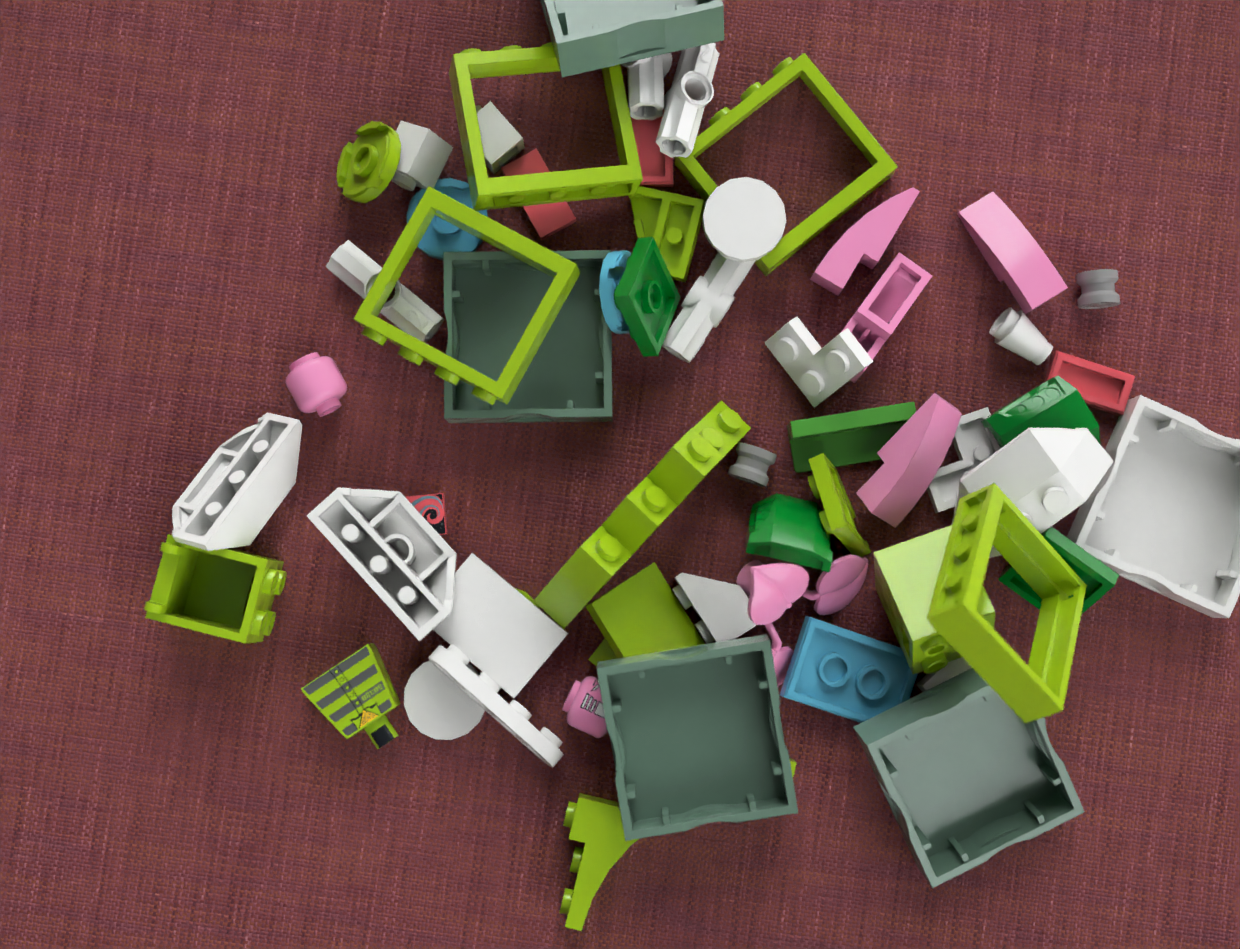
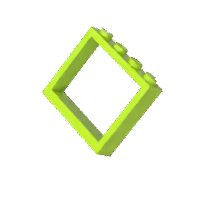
(752, 99)
(547, 186)
(449, 369)
(988, 520)

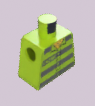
(357, 696)

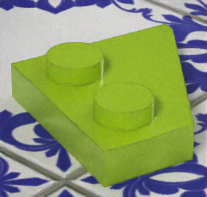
(673, 223)
(838, 510)

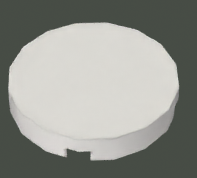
(744, 219)
(439, 705)

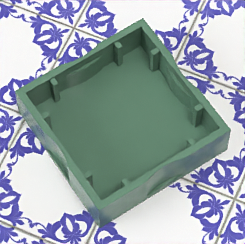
(616, 32)
(486, 313)
(696, 736)
(965, 775)

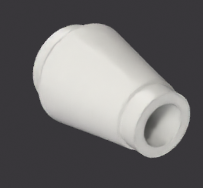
(1020, 336)

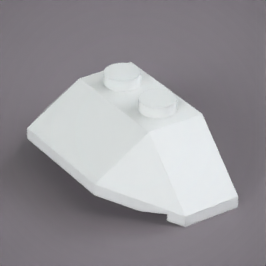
(1042, 473)
(239, 486)
(392, 552)

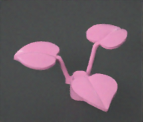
(777, 586)

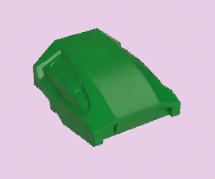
(1046, 406)
(789, 531)

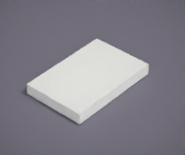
(498, 627)

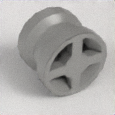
(1098, 289)
(752, 464)

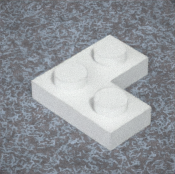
(813, 368)
(973, 447)

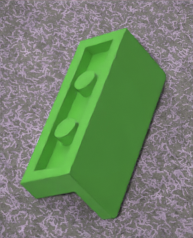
(846, 436)

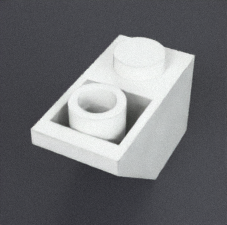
(718, 605)

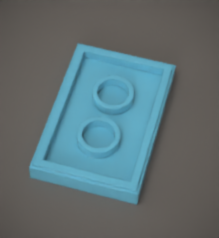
(846, 672)

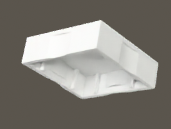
(1168, 508)

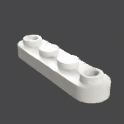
(510, 715)

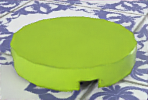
(369, 162)

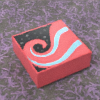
(432, 509)

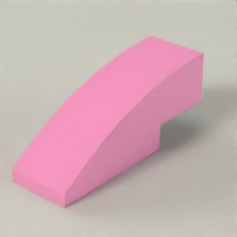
(863, 242)
(1012, 252)
(887, 305)
(911, 461)

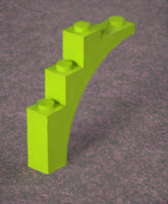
(641, 513)
(600, 828)

